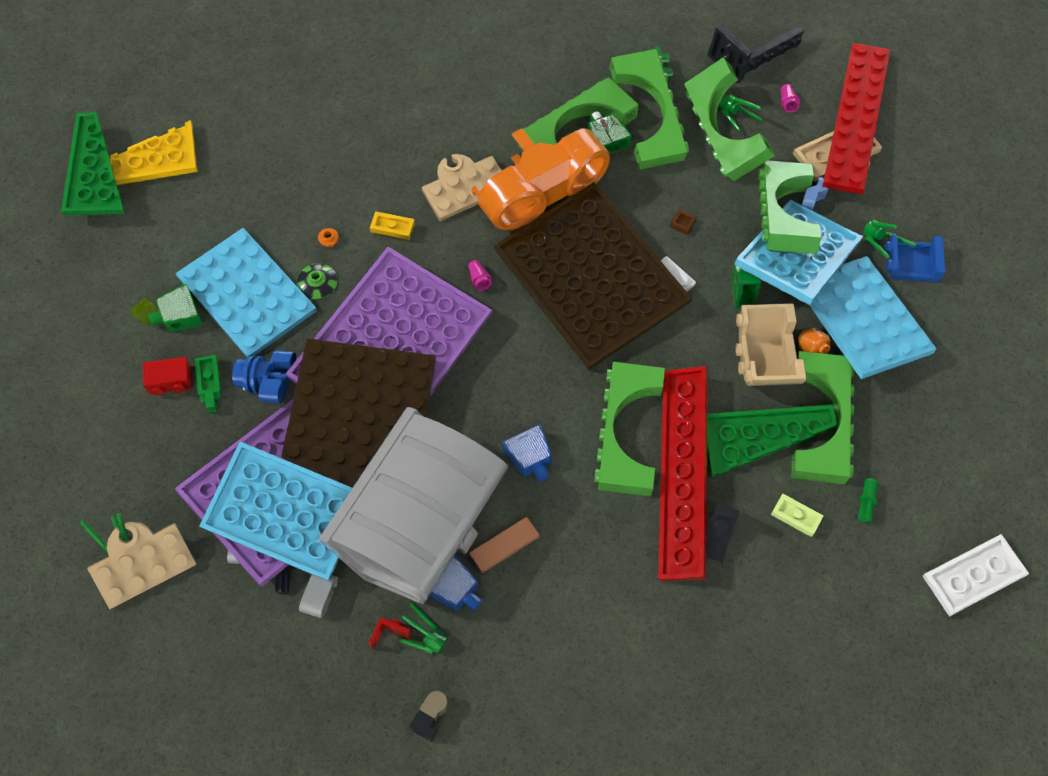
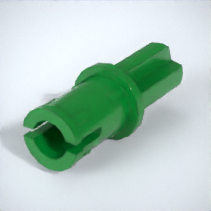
(868, 500)

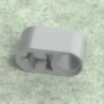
(318, 596)

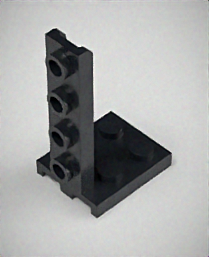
(741, 58)

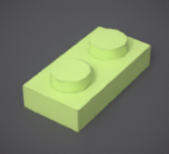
(797, 515)

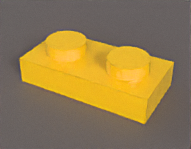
(392, 225)

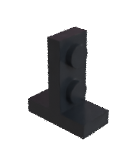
(720, 531)

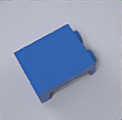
(915, 263)

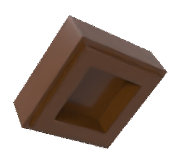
(683, 222)

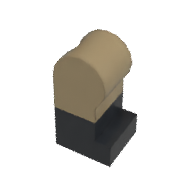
(433, 707)

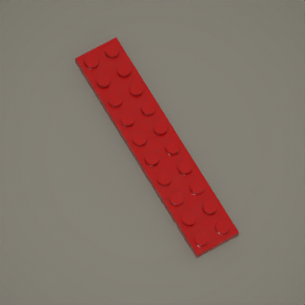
(856, 119)
(683, 475)

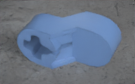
(814, 194)

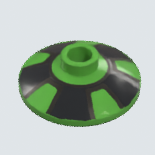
(320, 287)

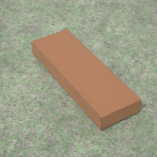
(504, 545)

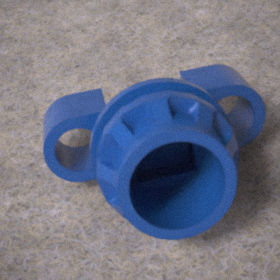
(265, 377)

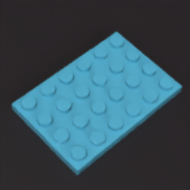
(801, 273)
(246, 293)
(869, 320)
(276, 509)

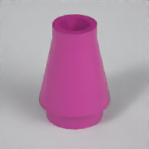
(789, 100)
(480, 277)

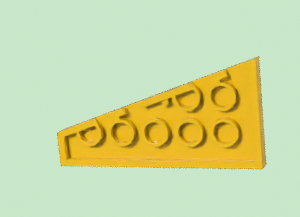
(157, 157)

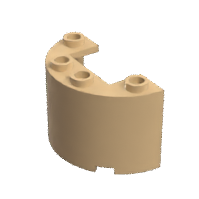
(768, 345)

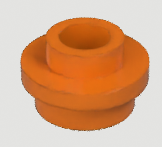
(328, 242)

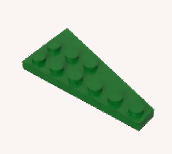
(90, 175)
(751, 435)

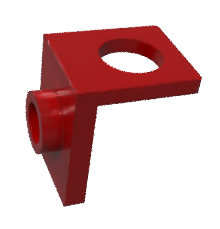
(394, 626)

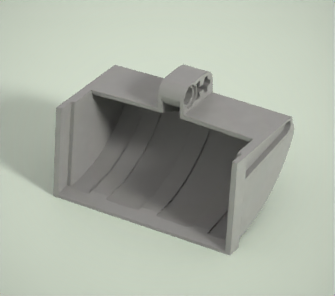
(414, 506)

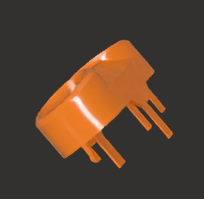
(541, 177)

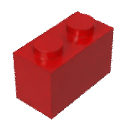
(167, 376)

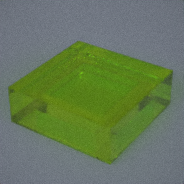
(142, 309)

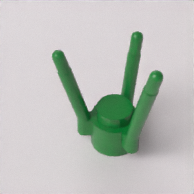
(730, 104)
(875, 231)
(120, 525)
(434, 639)

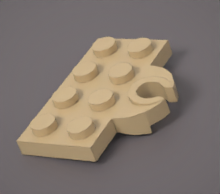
(817, 154)
(454, 185)
(140, 562)

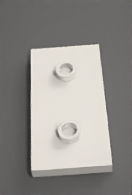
(975, 575)

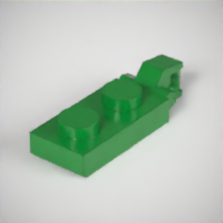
(208, 381)

